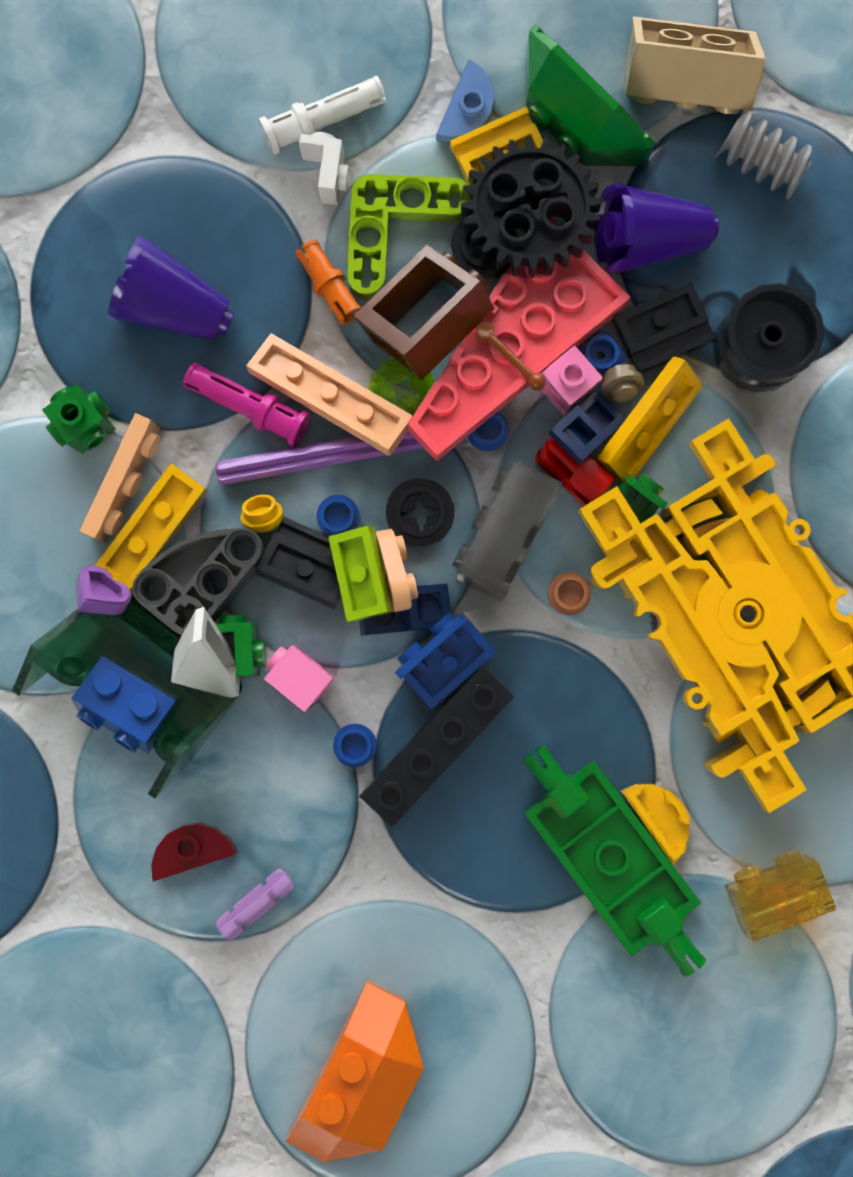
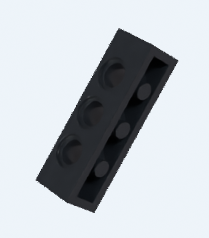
(436, 746)

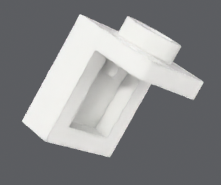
(333, 172)

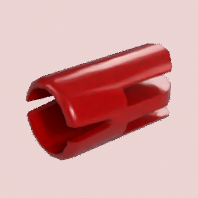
(582, 481)

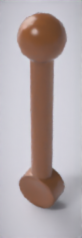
(485, 333)

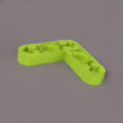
(379, 214)

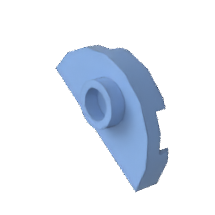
(469, 106)

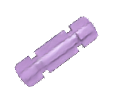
(254, 904)

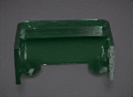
(144, 648)

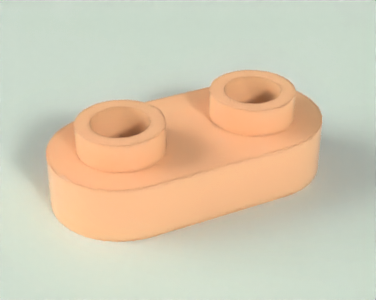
(401, 585)

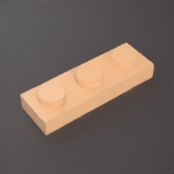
(122, 479)

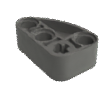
(187, 573)

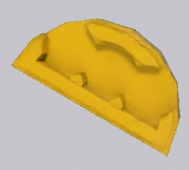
(662, 817)

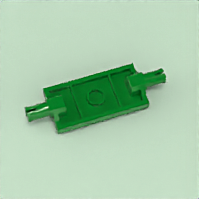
(613, 859)

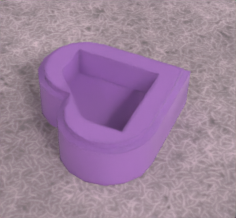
(100, 593)

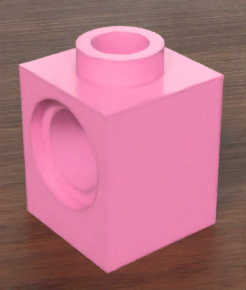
(570, 380)
(298, 676)

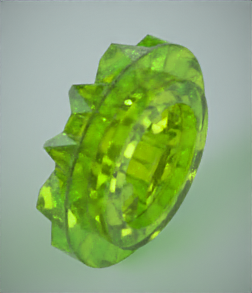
(393, 372)

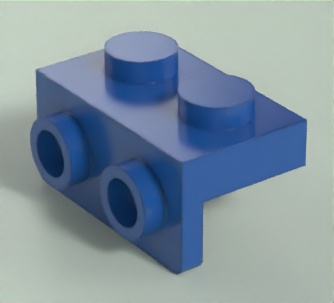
(445, 660)
(122, 705)

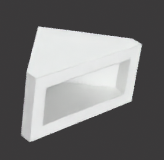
(205, 658)

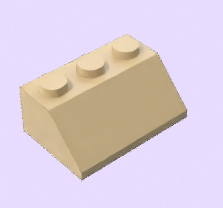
(693, 65)

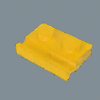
(481, 141)

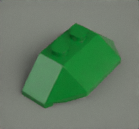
(579, 109)

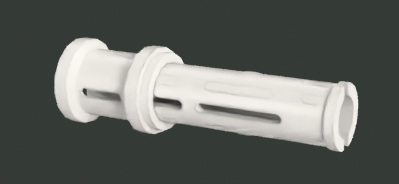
(307, 119)

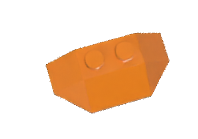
(361, 1081)

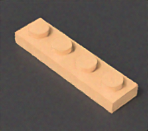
(330, 394)

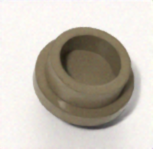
(622, 383)

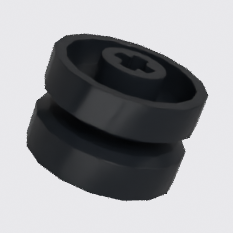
(768, 338)

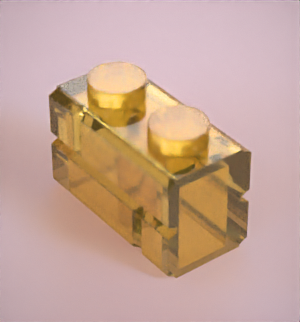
(779, 895)

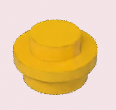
(261, 513)

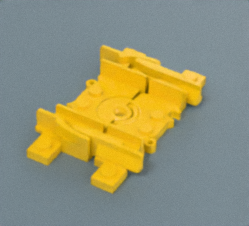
(701, 611)

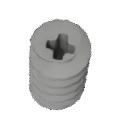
(766, 153)

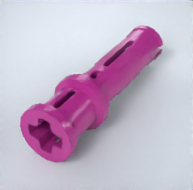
(263, 410)

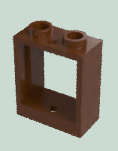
(444, 329)

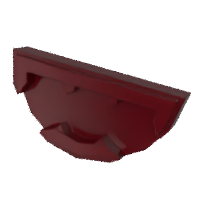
(190, 848)

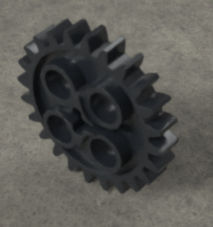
(518, 174)

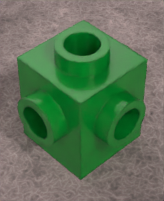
(91, 423)

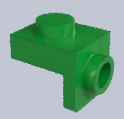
(642, 496)
(249, 651)

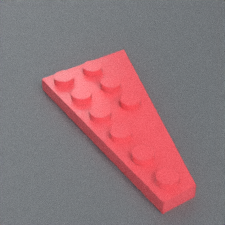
(538, 323)

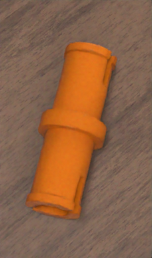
(328, 281)

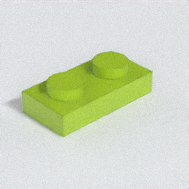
(360, 573)

